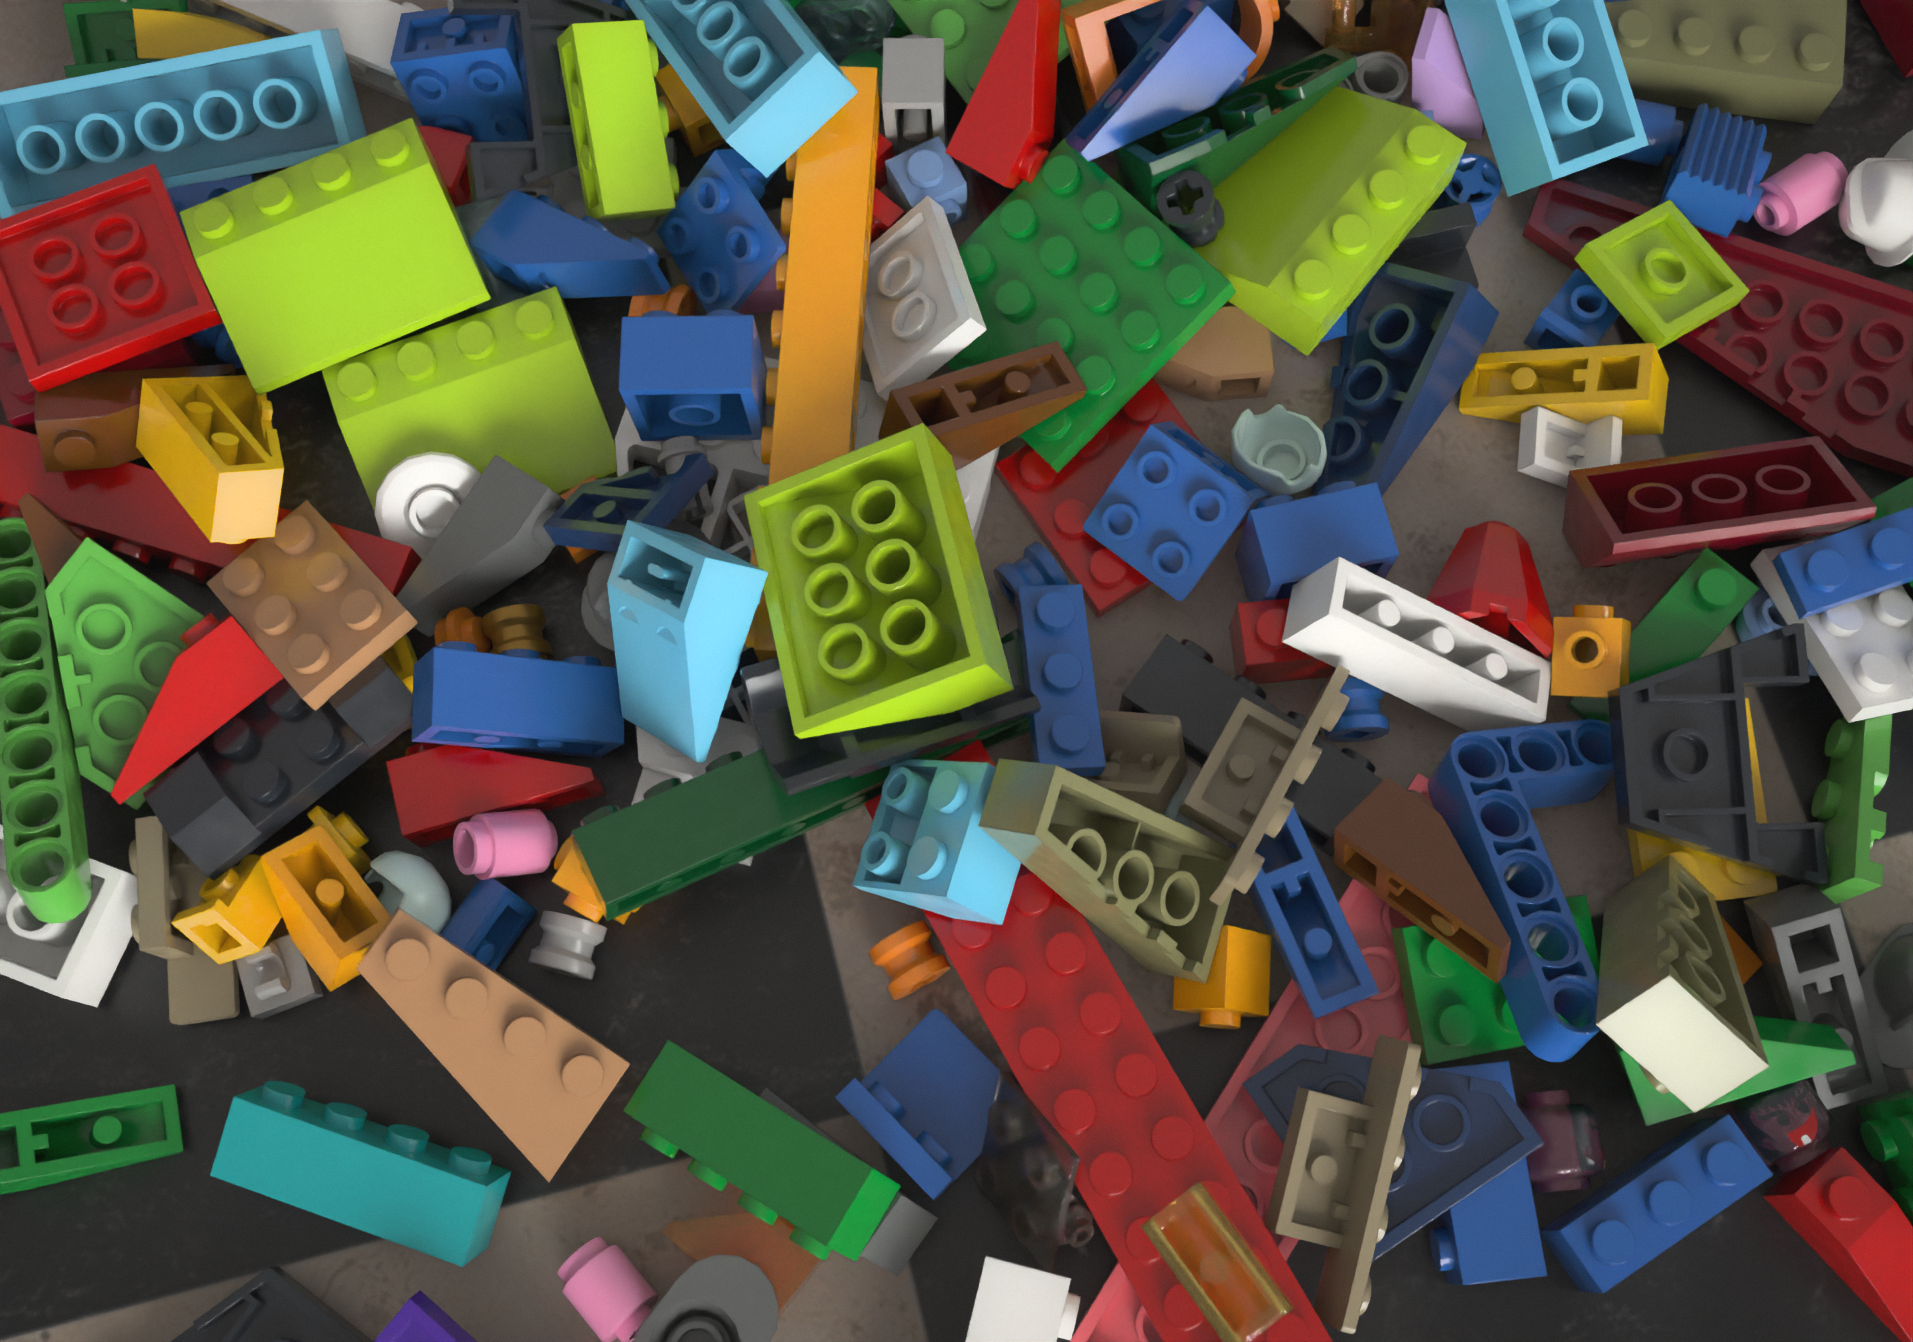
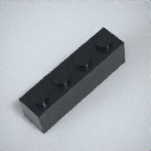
(1185, 684)

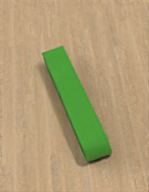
(33, 733)

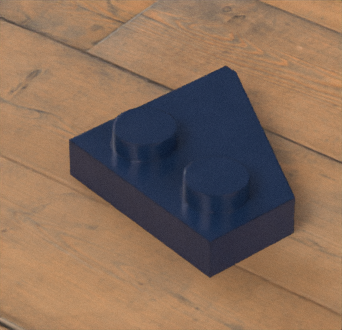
(600, 508)

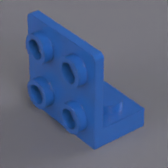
(462, 73)
(722, 232)
(1172, 508)
(928, 1102)

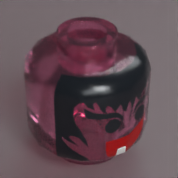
(1784, 1124)
(1571, 1144)

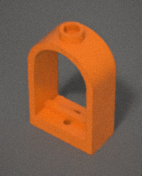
(1092, 51)

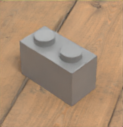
(914, 91)

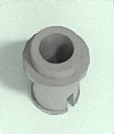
(671, 460)

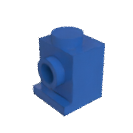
(1574, 317)

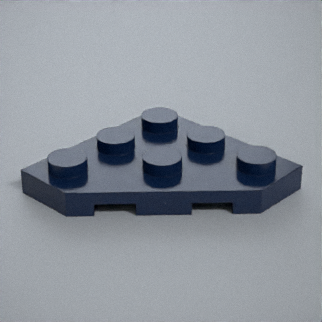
(1454, 1130)

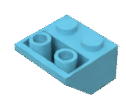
(930, 846)

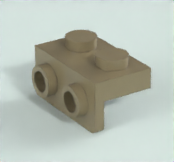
(1142, 757)

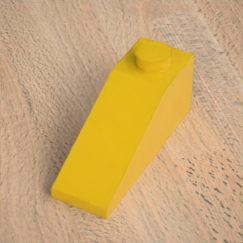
(1572, 382)

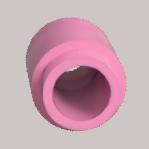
(1800, 193)
(505, 844)
(607, 1290)

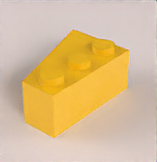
(214, 452)

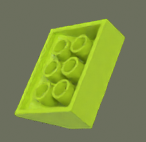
(1327, 209)
(334, 256)
(477, 390)
(876, 588)

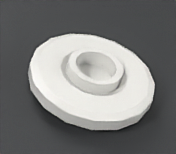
(422, 497)

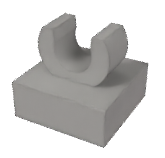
(277, 978)

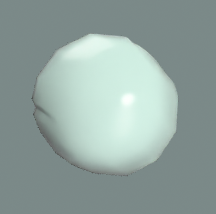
(1278, 450)
(413, 886)

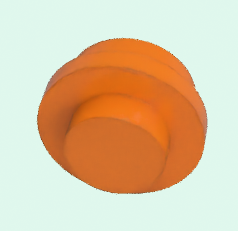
(464, 627)

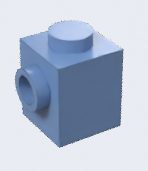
(928, 172)

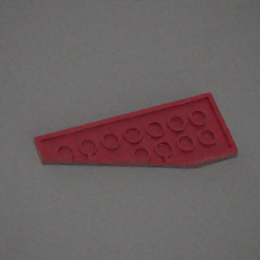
(1803, 339)

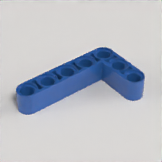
(1485, 799)

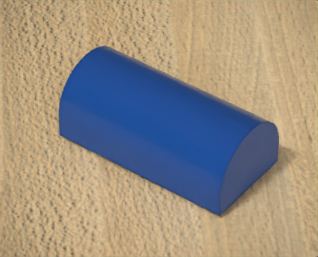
(489, 921)

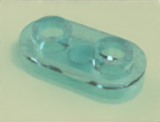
(849, 24)

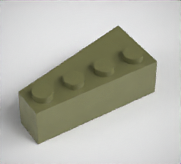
(1734, 54)
(1114, 863)
(1675, 988)

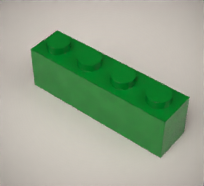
(762, 1152)

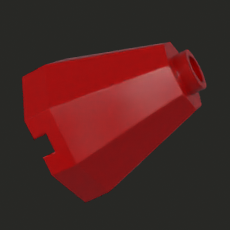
(1496, 587)

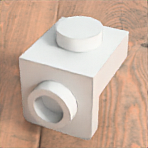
(1556, 444)

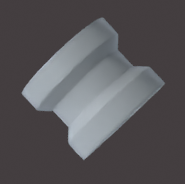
(567, 945)

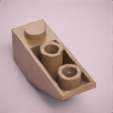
(1223, 359)

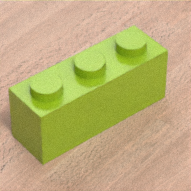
(617, 120)

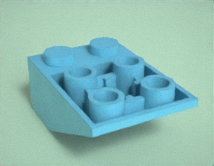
(678, 631)

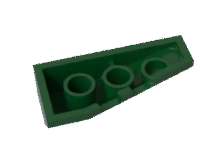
(1232, 129)

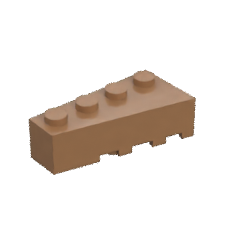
(502, 1045)

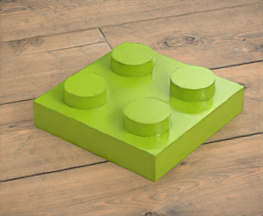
(1661, 275)

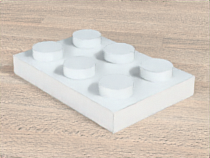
(917, 300)
(1856, 648)

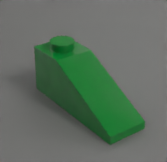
(1680, 623)
(1793, 1053)
(87, 1137)

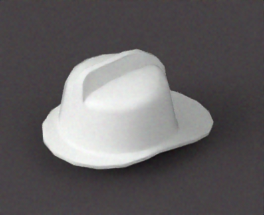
(1879, 204)

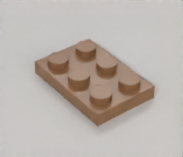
(311, 605)

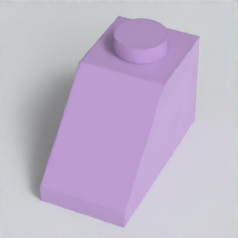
(1442, 78)

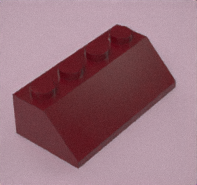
(1710, 502)

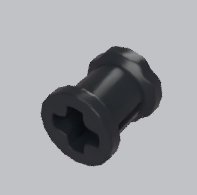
(1183, 191)

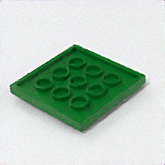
(1095, 274)

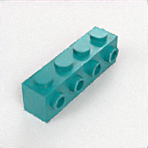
(361, 1171)

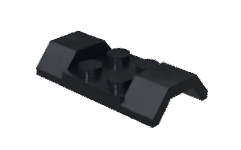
(820, 759)
(275, 764)

